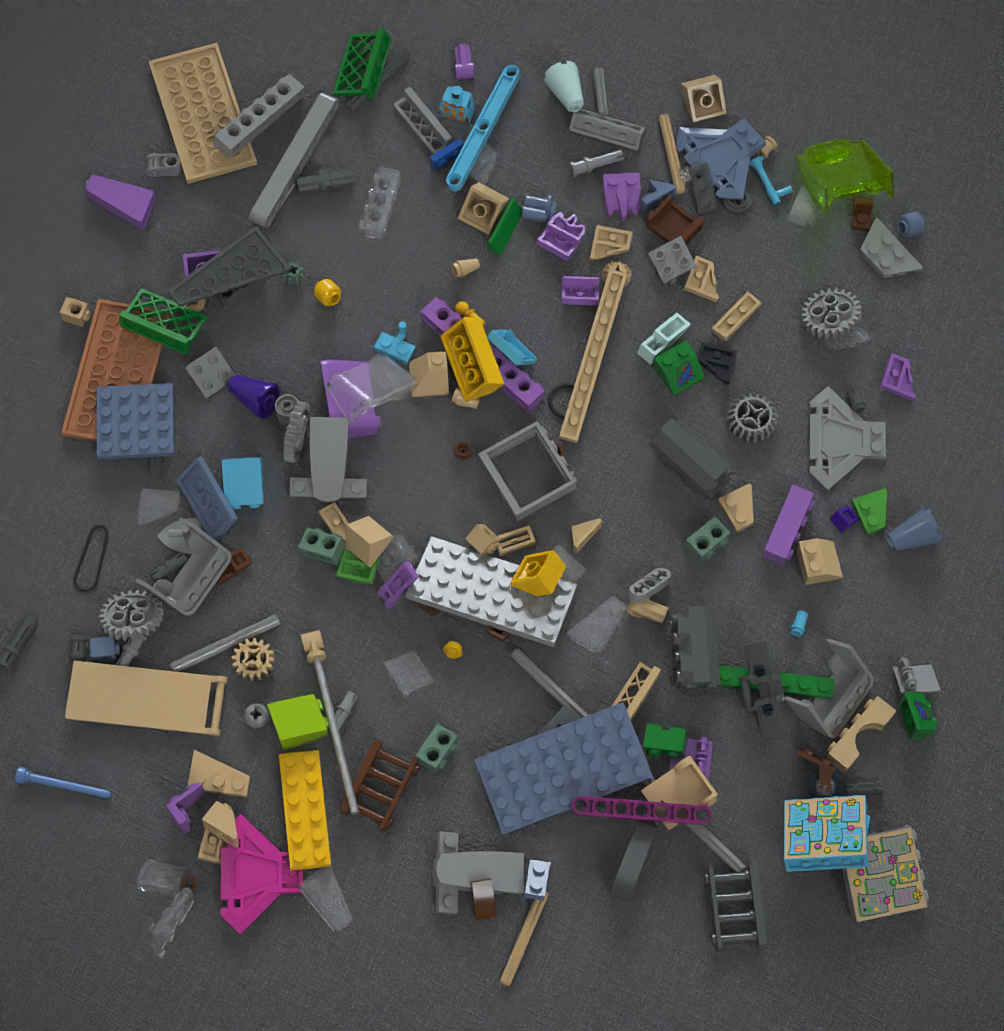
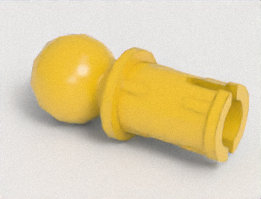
(463, 309)

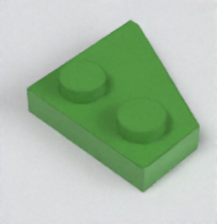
(871, 511)

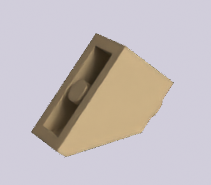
(222, 823)

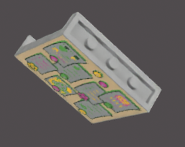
(891, 881)

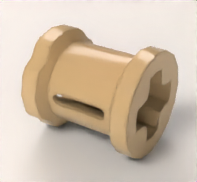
(770, 145)

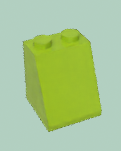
(298, 720)

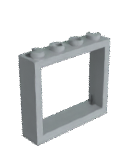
(559, 461)

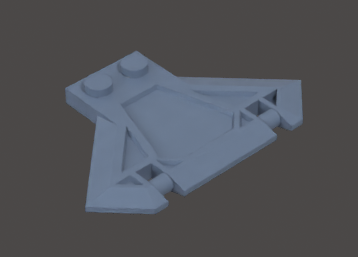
(725, 152)

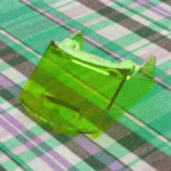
(843, 170)

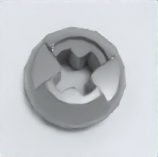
(262, 719)

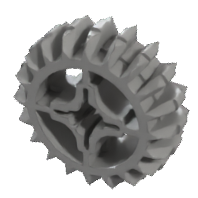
(755, 431)

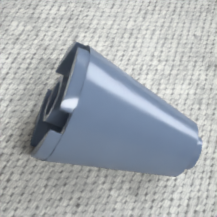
(915, 532)

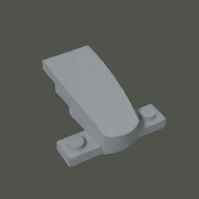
(328, 464)
(456, 870)

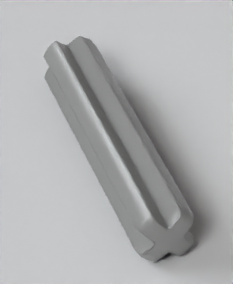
(600, 91)

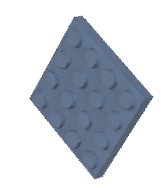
(135, 421)

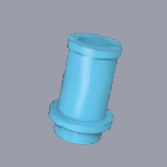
(797, 628)

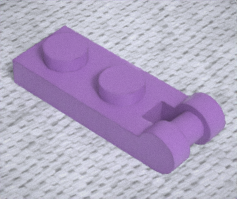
(397, 584)

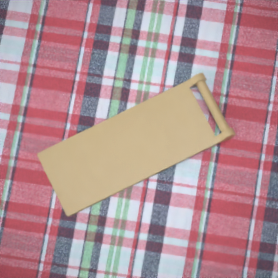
(143, 698)

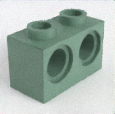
(704, 537)
(320, 550)
(432, 746)

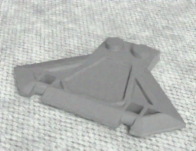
(841, 438)

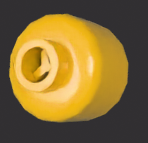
(327, 292)

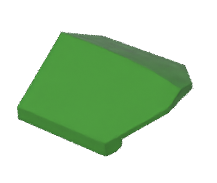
(355, 570)

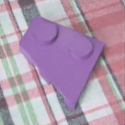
(897, 377)

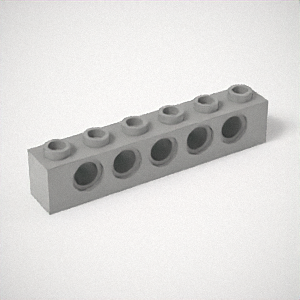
(230, 145)

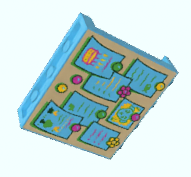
(825, 833)

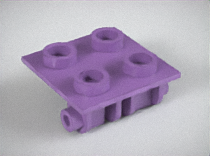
(700, 752)

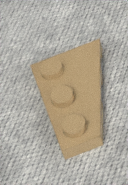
(217, 776)

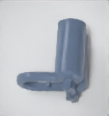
(539, 208)

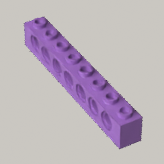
(525, 399)

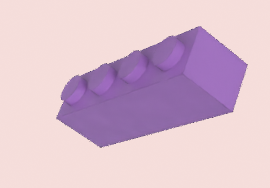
(788, 525)

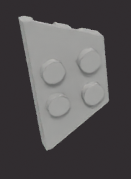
(887, 253)

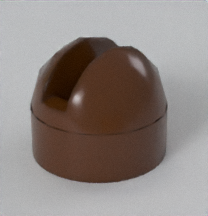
(184, 883)

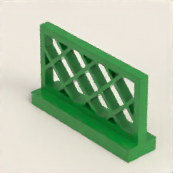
(374, 64)
(156, 330)

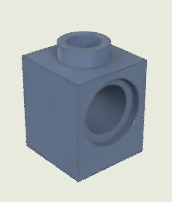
(104, 649)

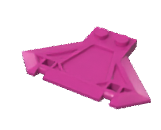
(254, 876)

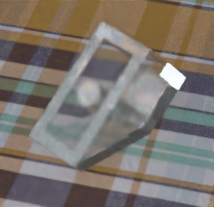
(802, 210)

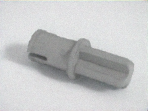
(345, 708)

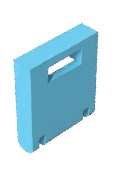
(512, 347)

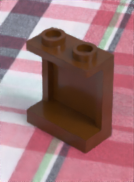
(672, 221)

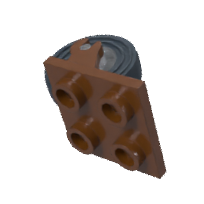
(824, 781)

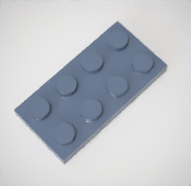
(206, 499)

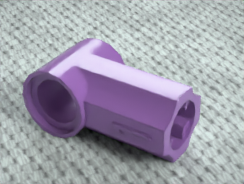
(463, 67)

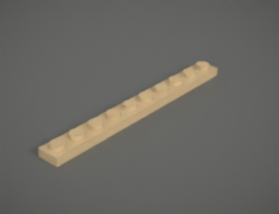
(593, 356)

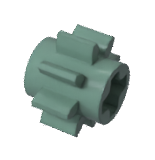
(296, 277)

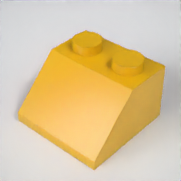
(539, 573)

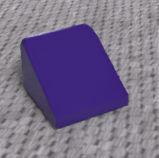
(844, 518)

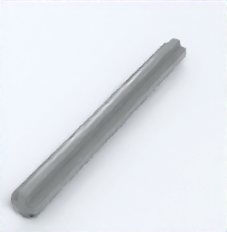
(225, 643)

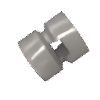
(284, 407)

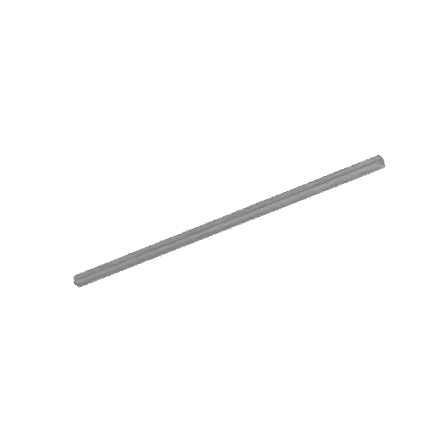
(553, 689)

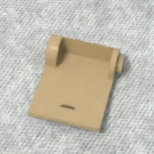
(681, 786)

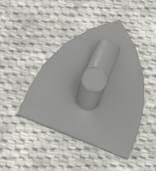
(176, 536)

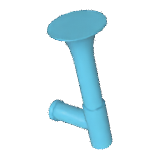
(774, 195)

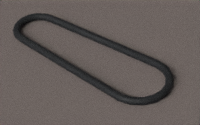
(82, 556)

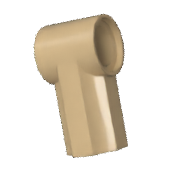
(648, 610)

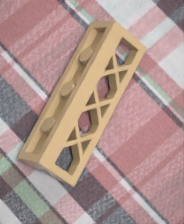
(642, 691)

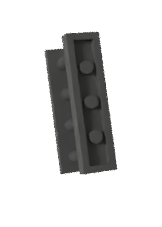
(755, 915)

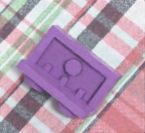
(580, 290)

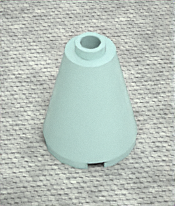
(565, 85)

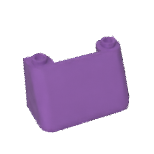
(367, 423)

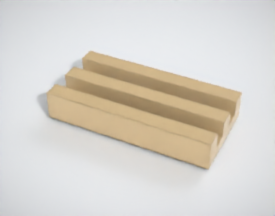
(516, 540)

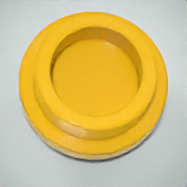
(453, 650)

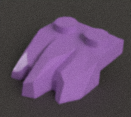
(622, 194)
(562, 236)

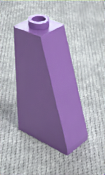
(123, 199)

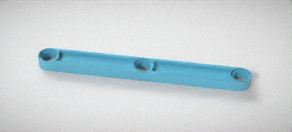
(478, 137)

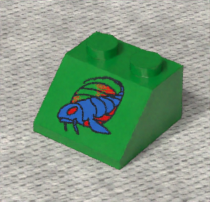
(678, 368)
(917, 715)

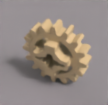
(248, 664)

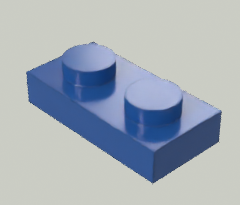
(446, 154)

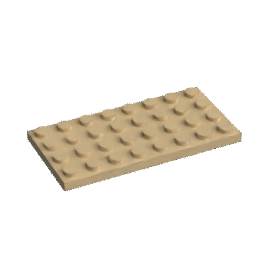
(197, 105)

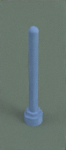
(24, 775)

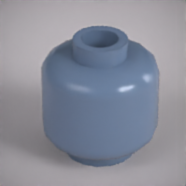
(911, 224)

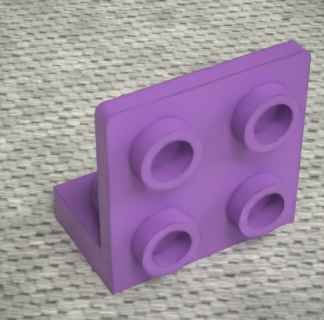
(178, 805)

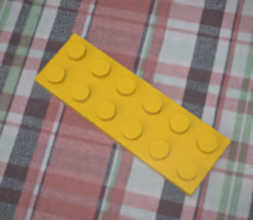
(304, 810)

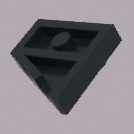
(717, 360)

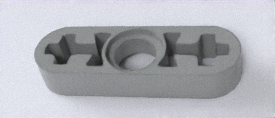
(647, 591)

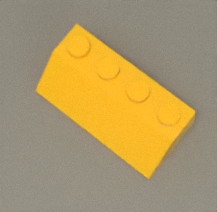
(472, 358)

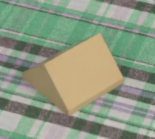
(367, 539)

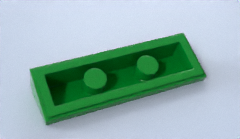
(505, 227)

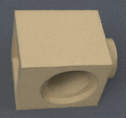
(70, 306)
(483, 539)

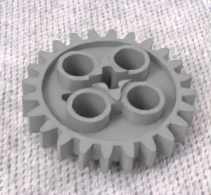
(831, 313)
(296, 431)
(143, 617)

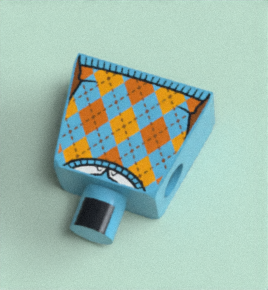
(457, 105)

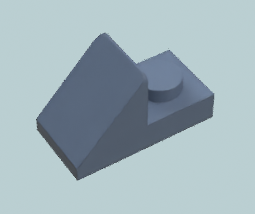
(658, 191)

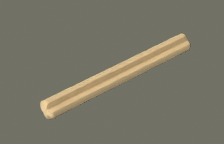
(671, 153)
(522, 941)

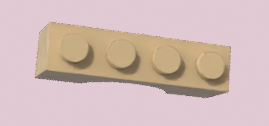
(875, 716)

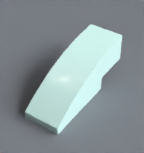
(663, 338)

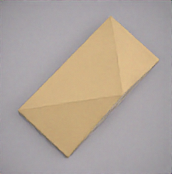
(584, 532)

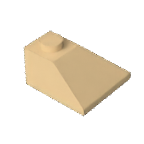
(431, 374)

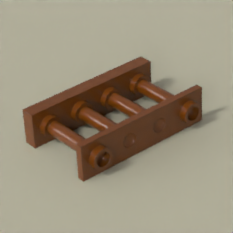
(368, 770)

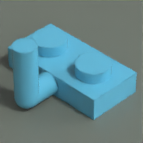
(395, 347)

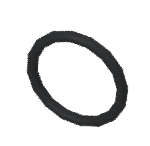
(551, 395)

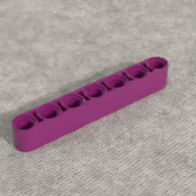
(650, 815)

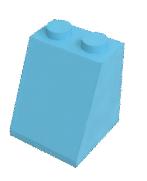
(243, 481)

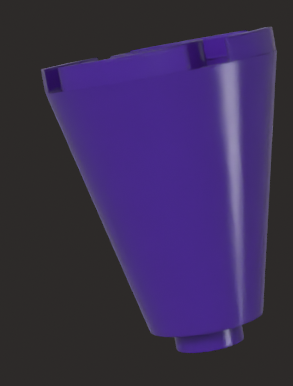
(255, 394)

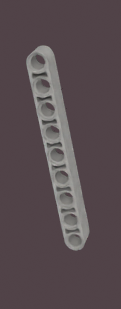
(294, 160)

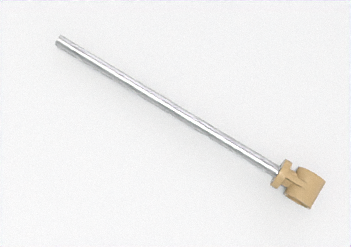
(313, 644)

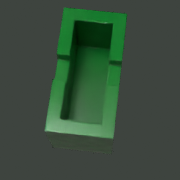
(665, 742)

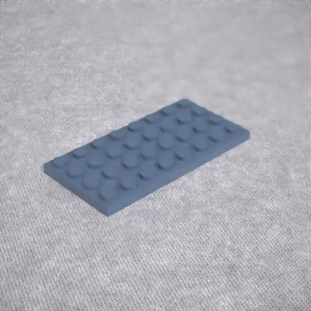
(555, 767)

